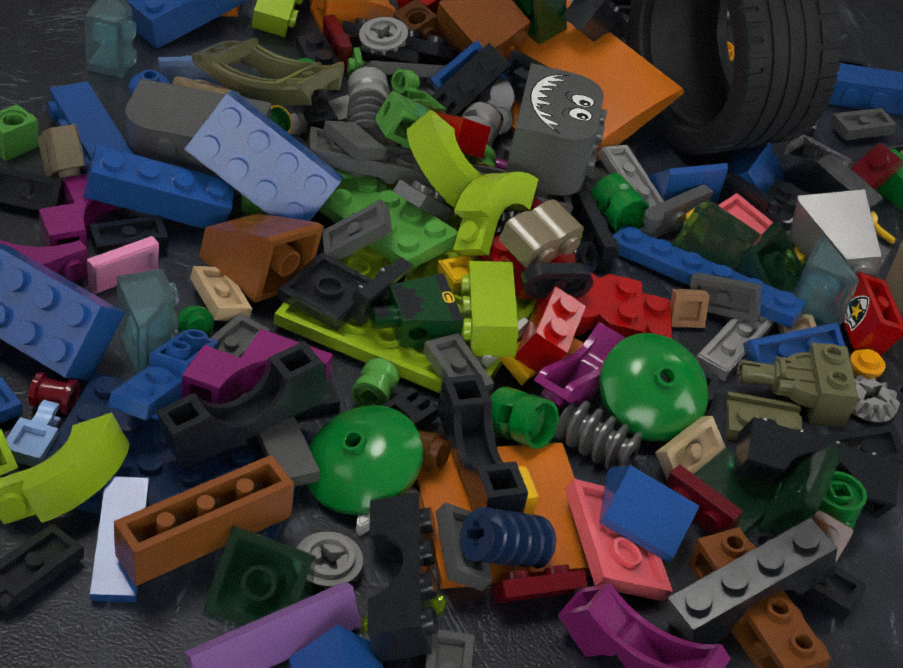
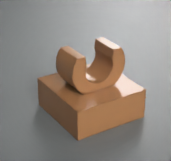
(689, 308)

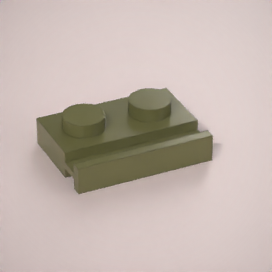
(743, 407)

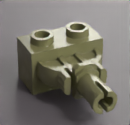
(814, 379)

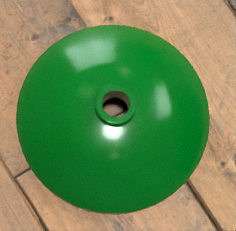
(640, 397)
(376, 468)

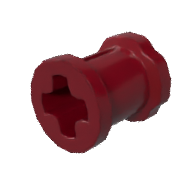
(52, 390)

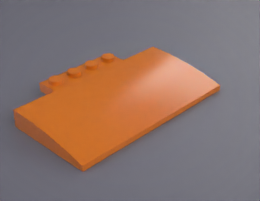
(630, 84)

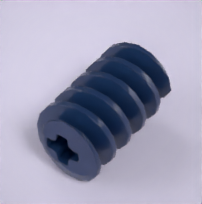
(507, 538)

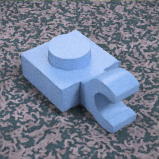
(33, 438)

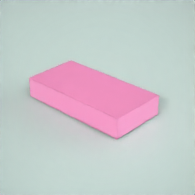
(126, 260)

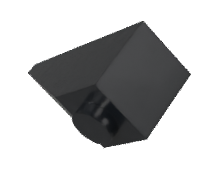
(822, 172)

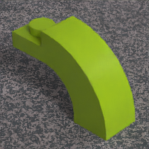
(440, 157)
(483, 205)
(67, 477)

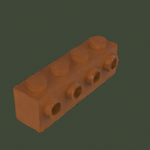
(202, 519)
(772, 629)

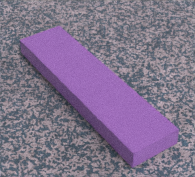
(280, 633)

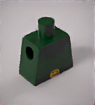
(419, 311)

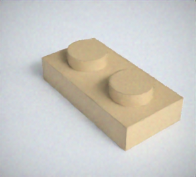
(219, 293)
(692, 447)

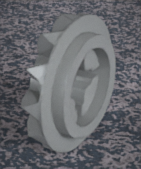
(382, 26)
(881, 406)
(334, 548)

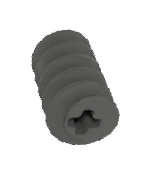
(363, 110)
(597, 437)

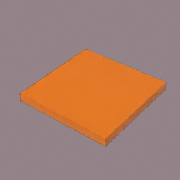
(550, 475)

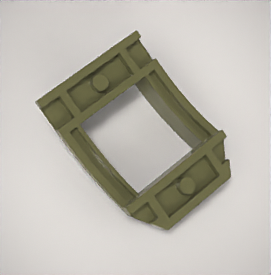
(287, 79)

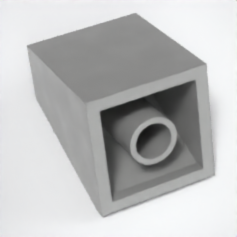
(845, 223)

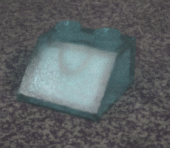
(110, 37)
(148, 315)

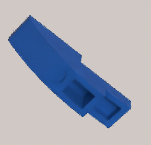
(162, 379)

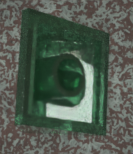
(716, 235)
(773, 260)
(258, 577)

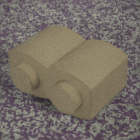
(61, 151)
(541, 234)

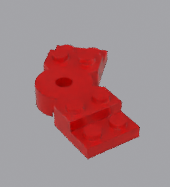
(611, 300)

